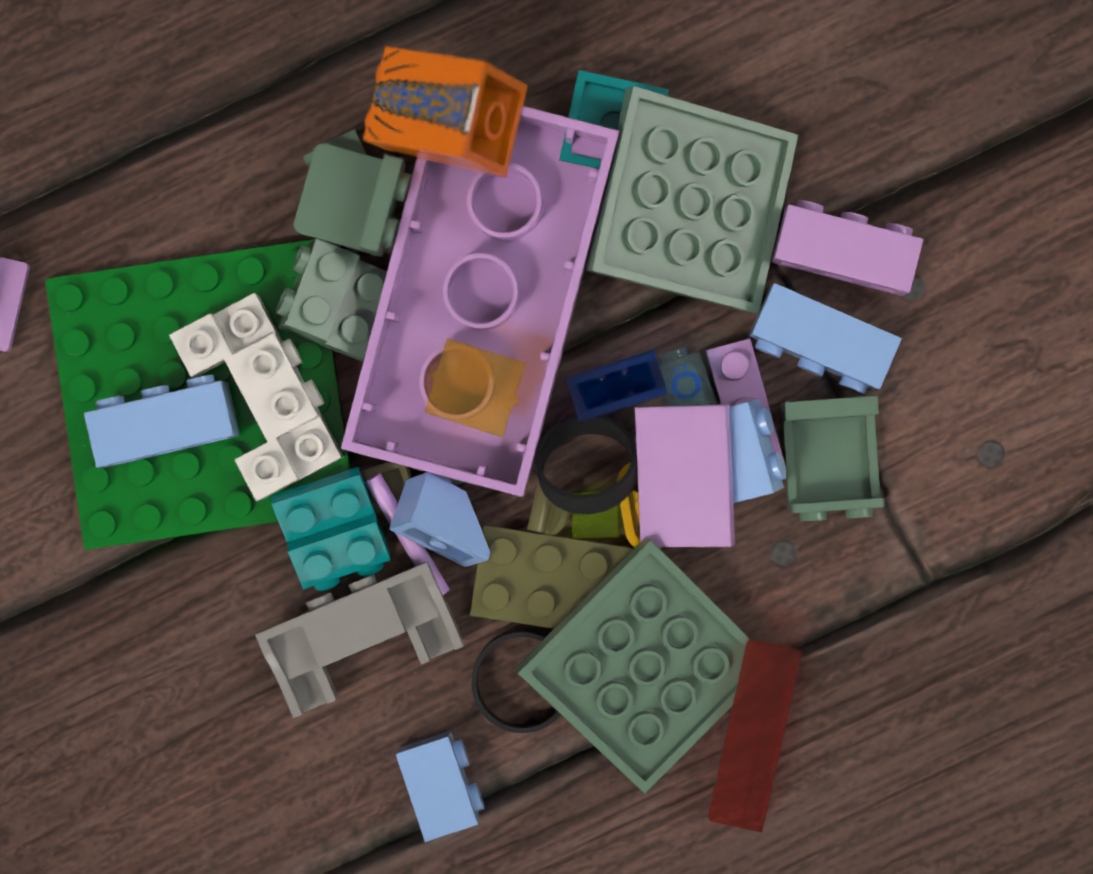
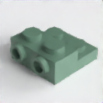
(332, 298)

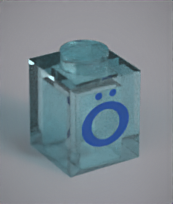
(686, 379)

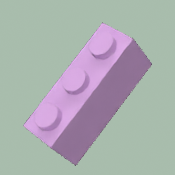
(847, 248)

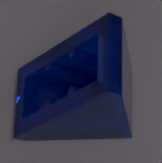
(617, 385)

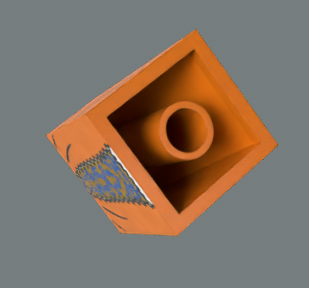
(445, 110)

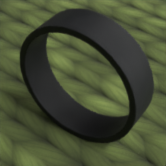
(595, 502)
(511, 727)

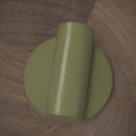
(546, 516)

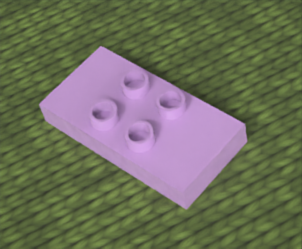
(490, 269)

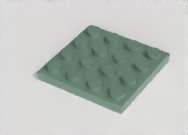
(692, 201)
(640, 665)

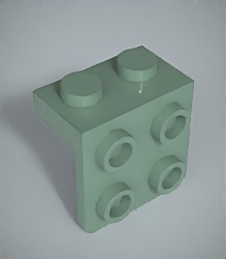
(352, 199)

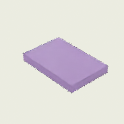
(685, 475)

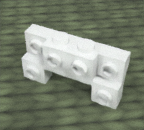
(272, 387)

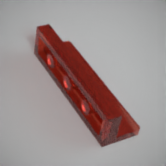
(754, 734)

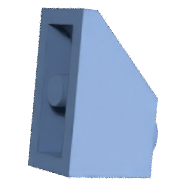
(440, 519)

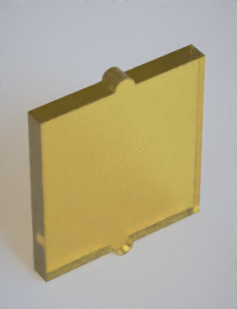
(475, 387)

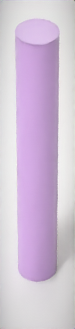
(388, 505)

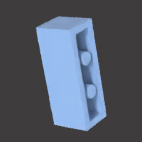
(823, 339)
(161, 421)

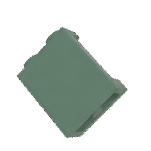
(831, 457)

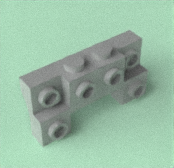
(344, 626)

